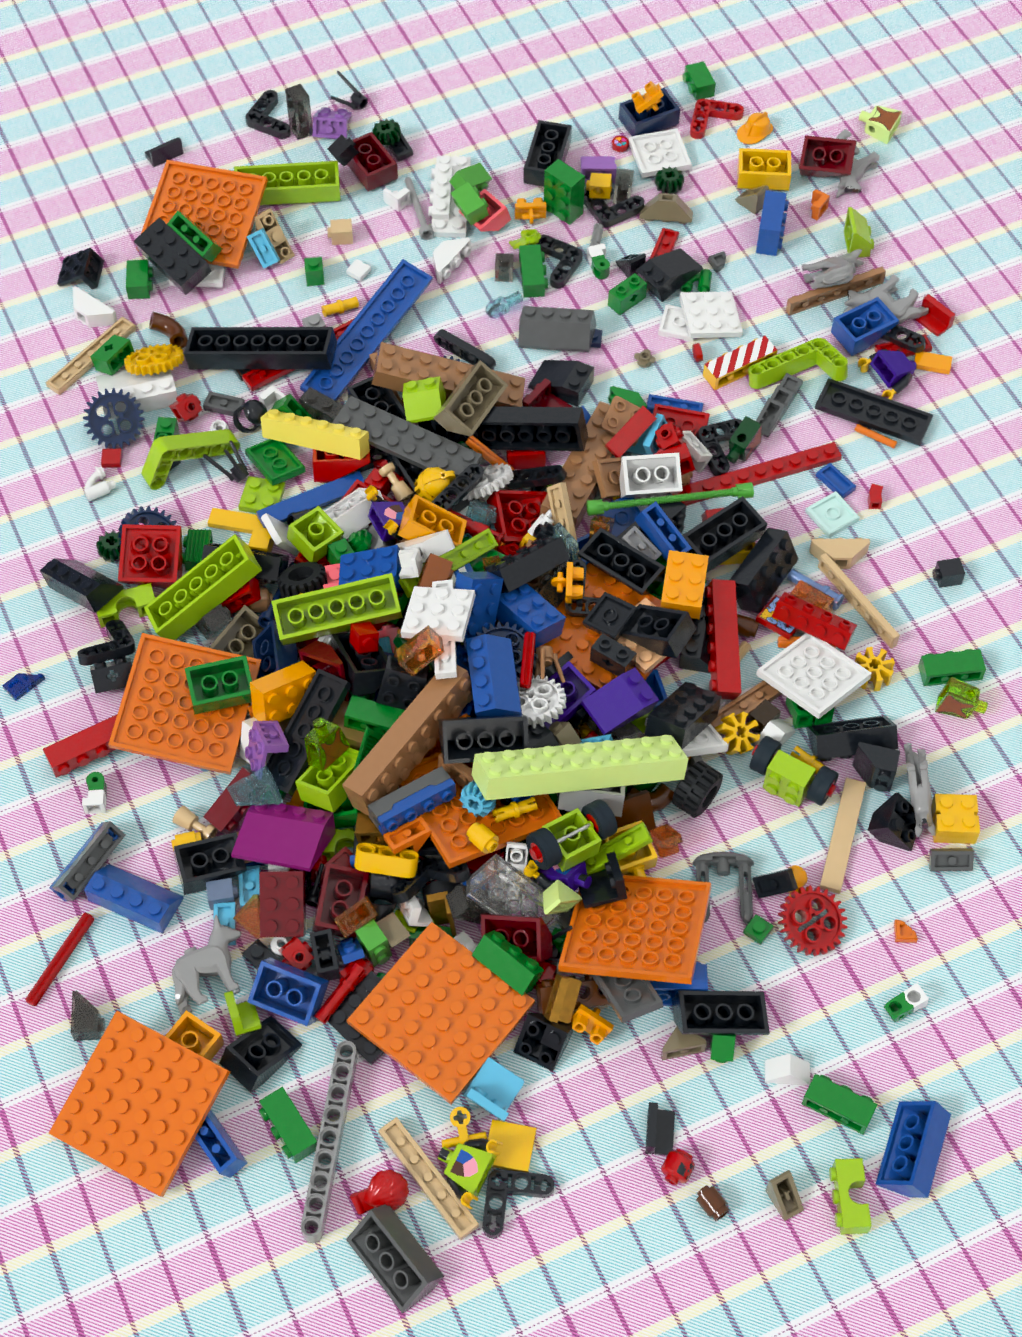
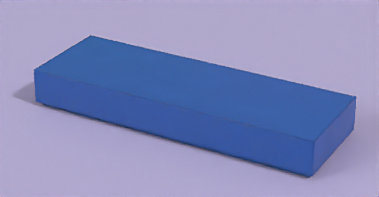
(673, 402)

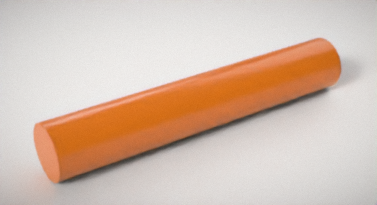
(876, 436)

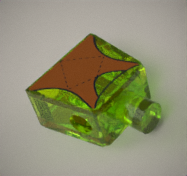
(959, 699)
(325, 744)

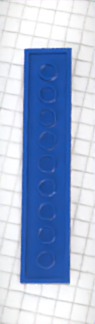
(369, 329)

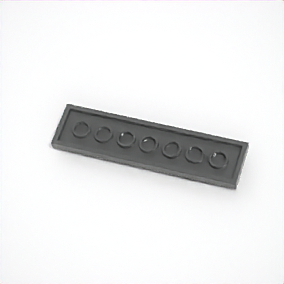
(406, 439)
(626, 996)

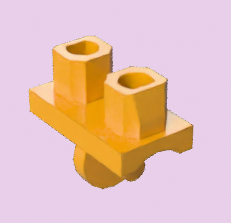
(649, 99)
(530, 211)
(572, 591)
(590, 1022)

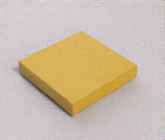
(516, 1147)

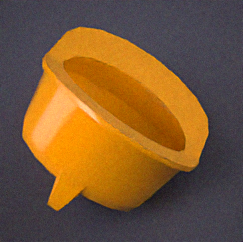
(755, 128)

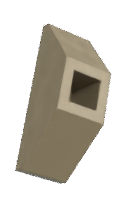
(667, 208)

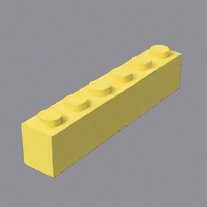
(315, 434)

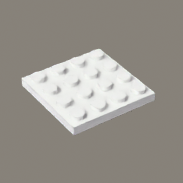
(813, 674)

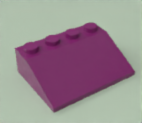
(284, 835)

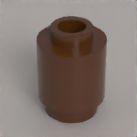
(747, 626)
(712, 1202)

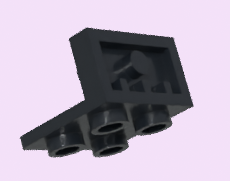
(83, 265)
(398, 686)
(606, 885)

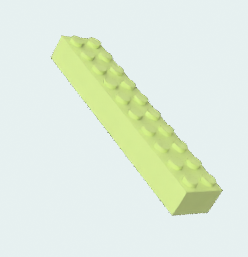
(578, 767)

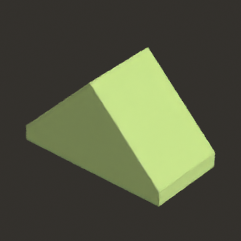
(559, 898)

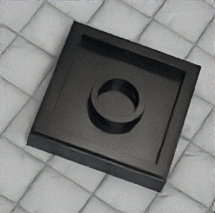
(610, 616)

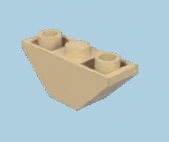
(274, 232)
(842, 551)

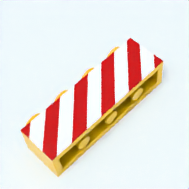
(736, 363)

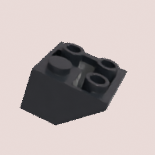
(894, 823)
(543, 1040)

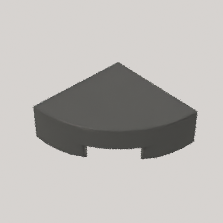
(717, 261)

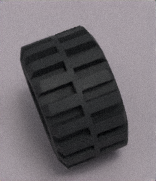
(301, 579)
(697, 789)

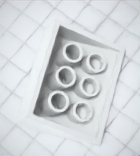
(151, 391)

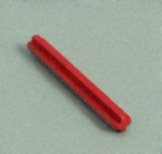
(59, 959)

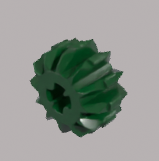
(387, 132)
(669, 180)
(109, 546)

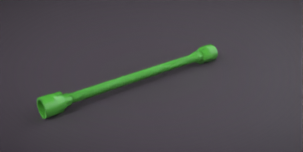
(597, 507)

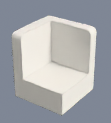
(396, 199)
(270, 396)
(410, 563)

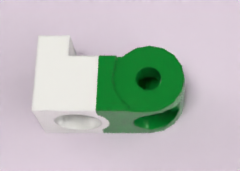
(596, 257)
(96, 794)
(906, 1003)

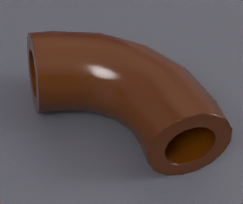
(170, 328)
(659, 797)

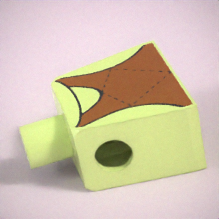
(881, 122)

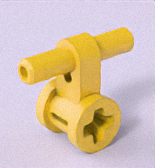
(462, 1130)

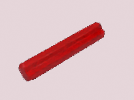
(527, 660)

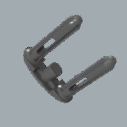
(723, 861)

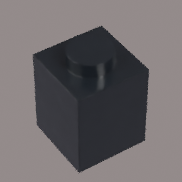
(343, 150)
(948, 572)

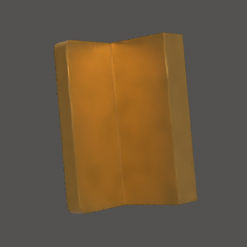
(440, 910)
(562, 999)

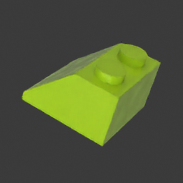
(857, 233)
(423, 399)
(313, 534)

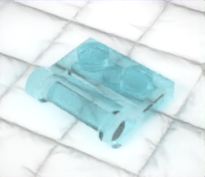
(569, 542)

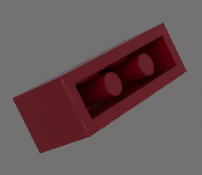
(224, 812)

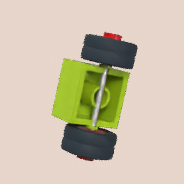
(791, 777)
(572, 836)

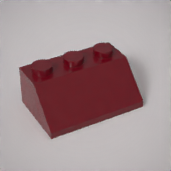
(523, 931)

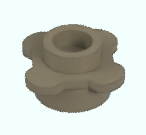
(644, 358)

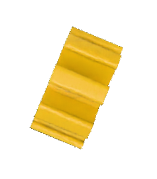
(879, 667)
(741, 742)

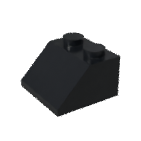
(876, 765)

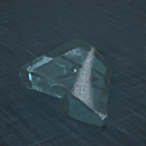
(256, 789)

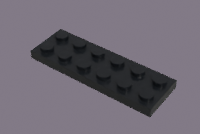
(874, 411)
(319, 701)

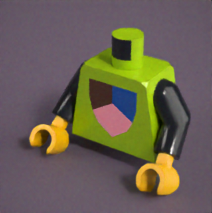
(469, 1167)

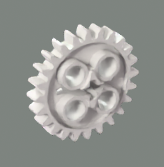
(493, 479)
(542, 701)

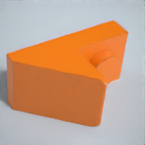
(410, 834)

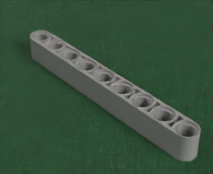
(329, 1150)

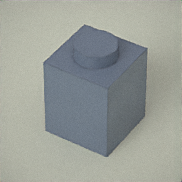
(221, 892)

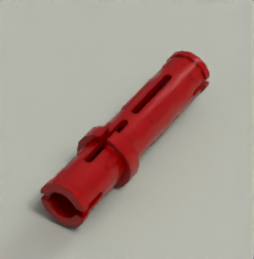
(339, 994)

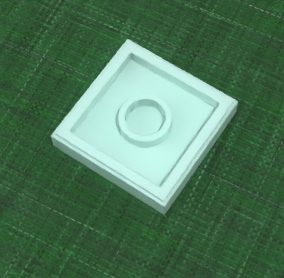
(832, 514)

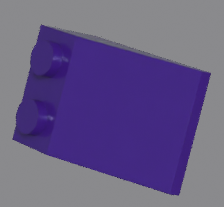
(576, 689)
(620, 701)

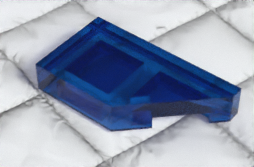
(22, 684)

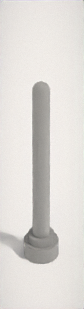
(425, 229)

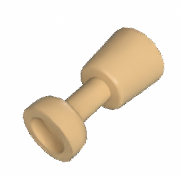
(400, 488)
(188, 820)

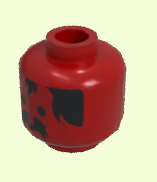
(678, 1167)

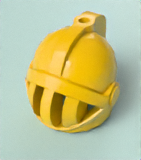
(433, 482)

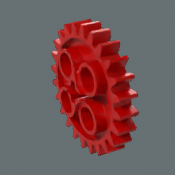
(800, 903)

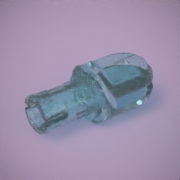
(502, 304)

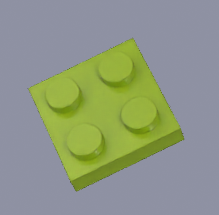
(260, 494)

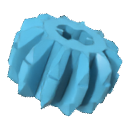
(475, 802)

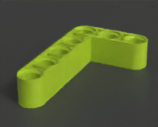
(797, 359)
(183, 447)

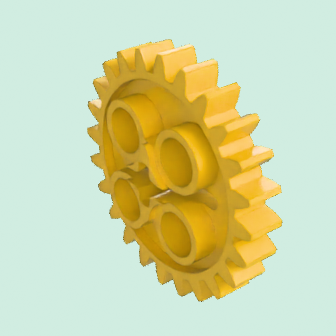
(154, 359)

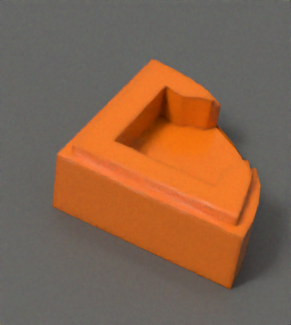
(904, 933)

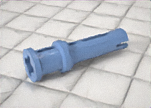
(796, 576)

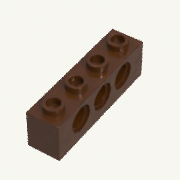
(590, 998)

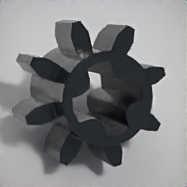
(543, 531)

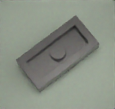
(222, 403)
(951, 859)

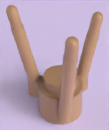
(544, 659)

